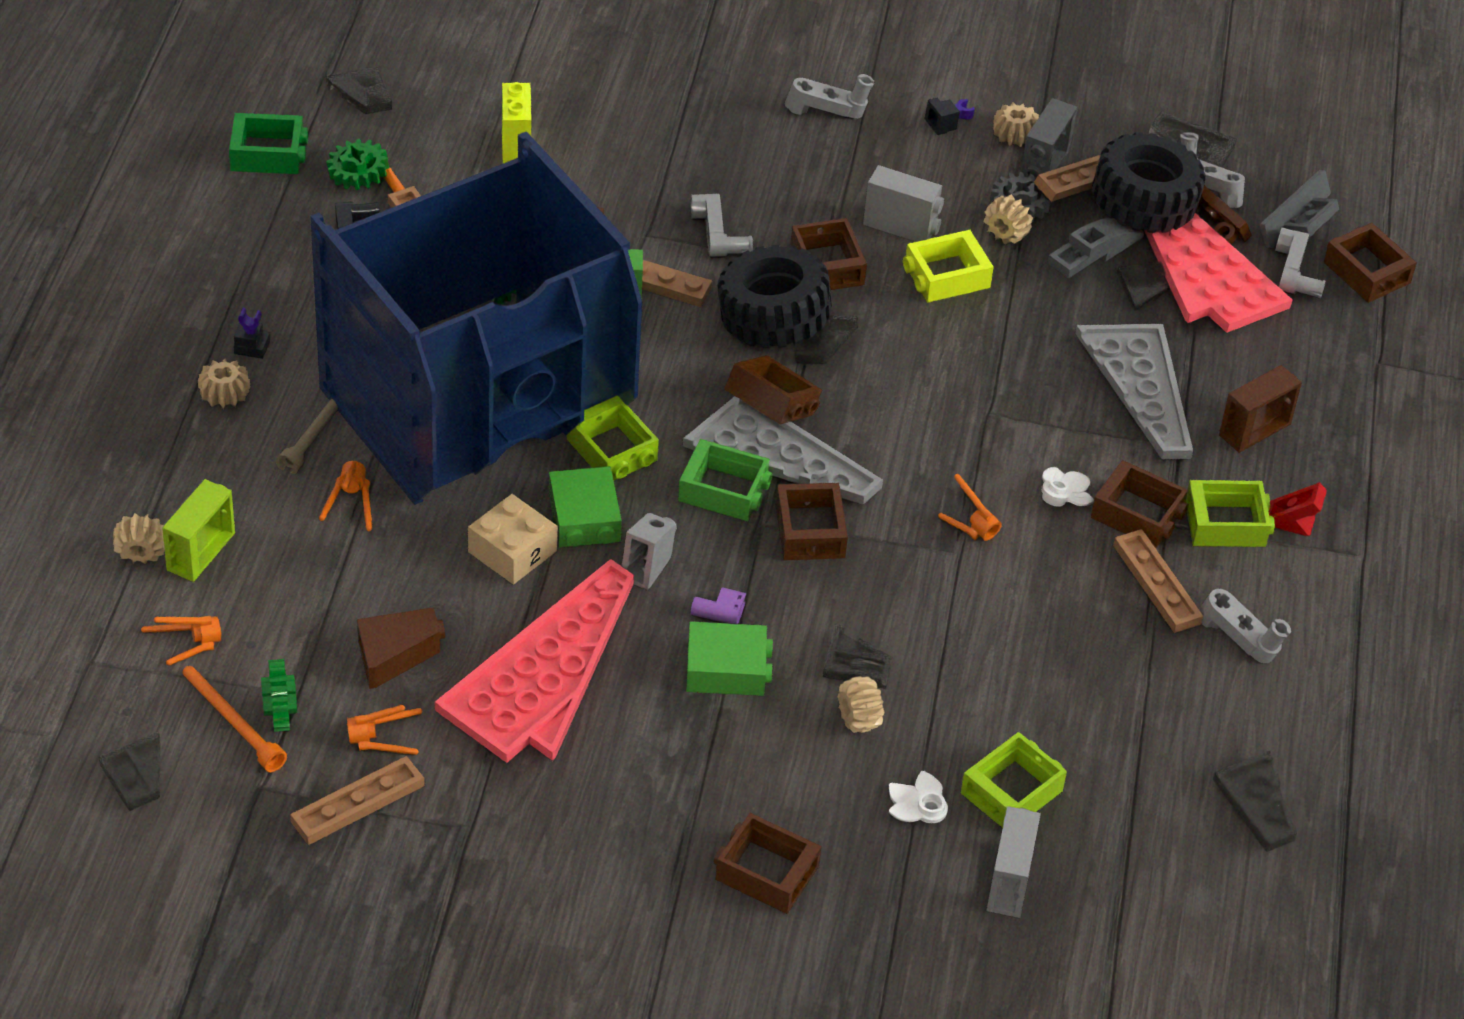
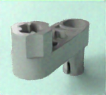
(829, 98)
(1226, 182)
(719, 244)
(1292, 281)
(1226, 612)

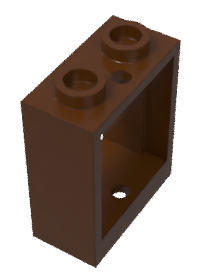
(841, 273)
(1369, 285)
(773, 389)
(1260, 408)
(1148, 487)
(799, 543)
(779, 841)

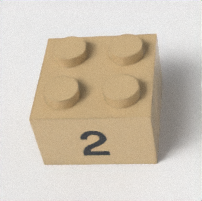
(512, 538)

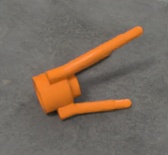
(351, 481)
(982, 521)
(204, 630)
(363, 728)

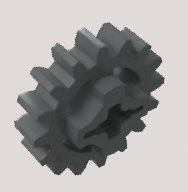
(1024, 189)

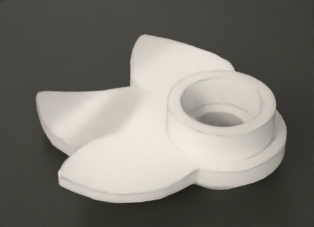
(1064, 488)
(915, 802)

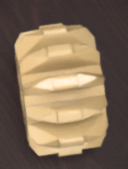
(1014, 123)
(1008, 219)
(224, 383)
(139, 538)
(860, 704)

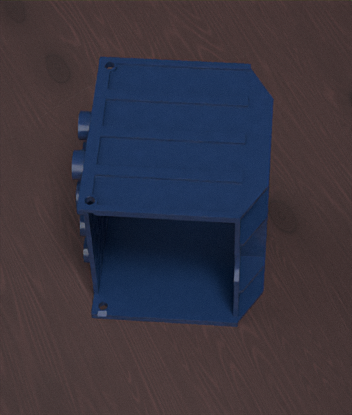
(499, 374)

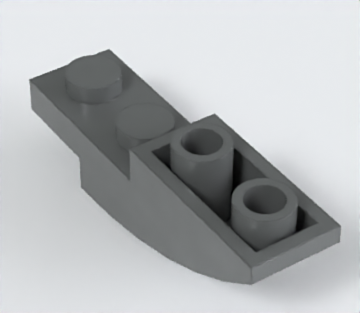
(1093, 241)

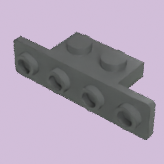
(1302, 211)

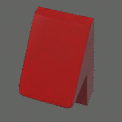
(1298, 509)

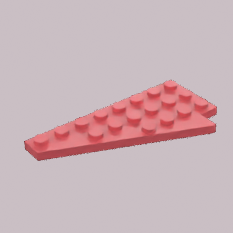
(1214, 277)
(540, 676)

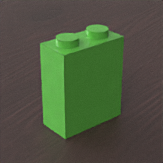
(585, 506)
(728, 658)

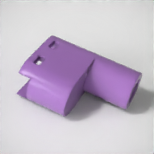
(726, 609)

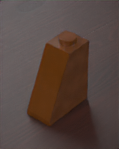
(397, 642)

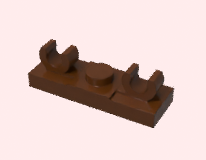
(1229, 219)

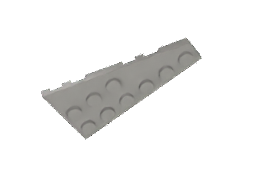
(1143, 376)
(791, 450)

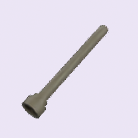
(293, 456)

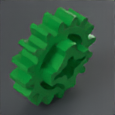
(357, 164)
(279, 695)

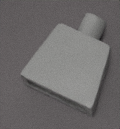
(648, 540)

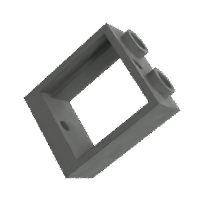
(1046, 141)

